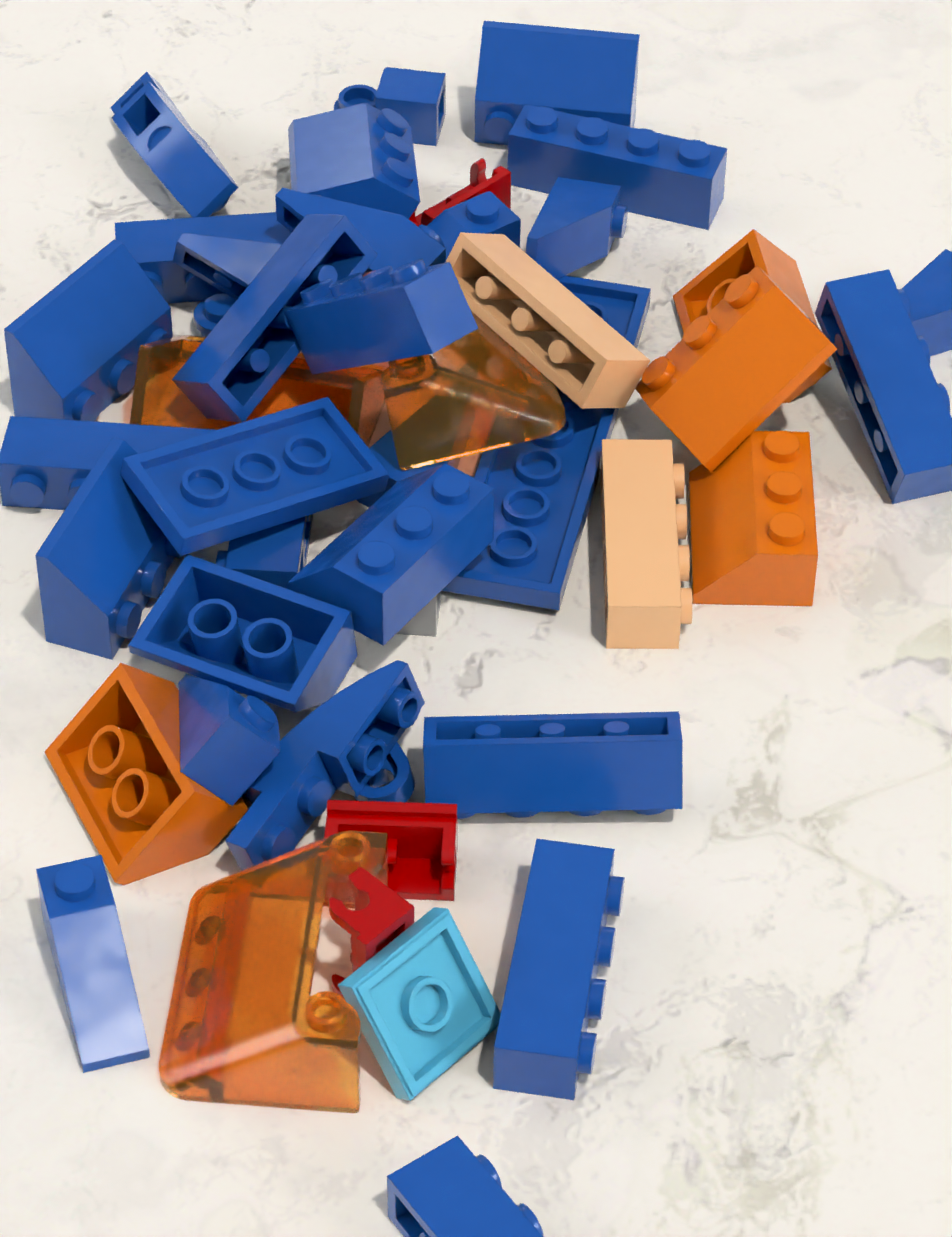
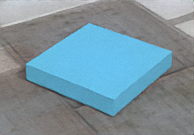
(421, 1003)

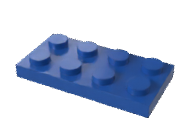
(253, 475)

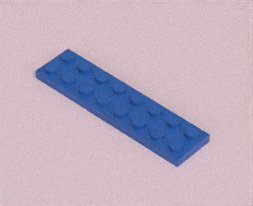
(550, 481)

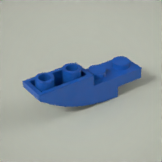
(172, 148)
(326, 752)

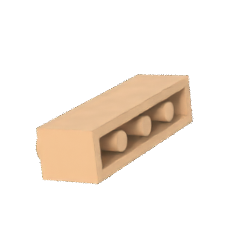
(546, 322)
(642, 546)

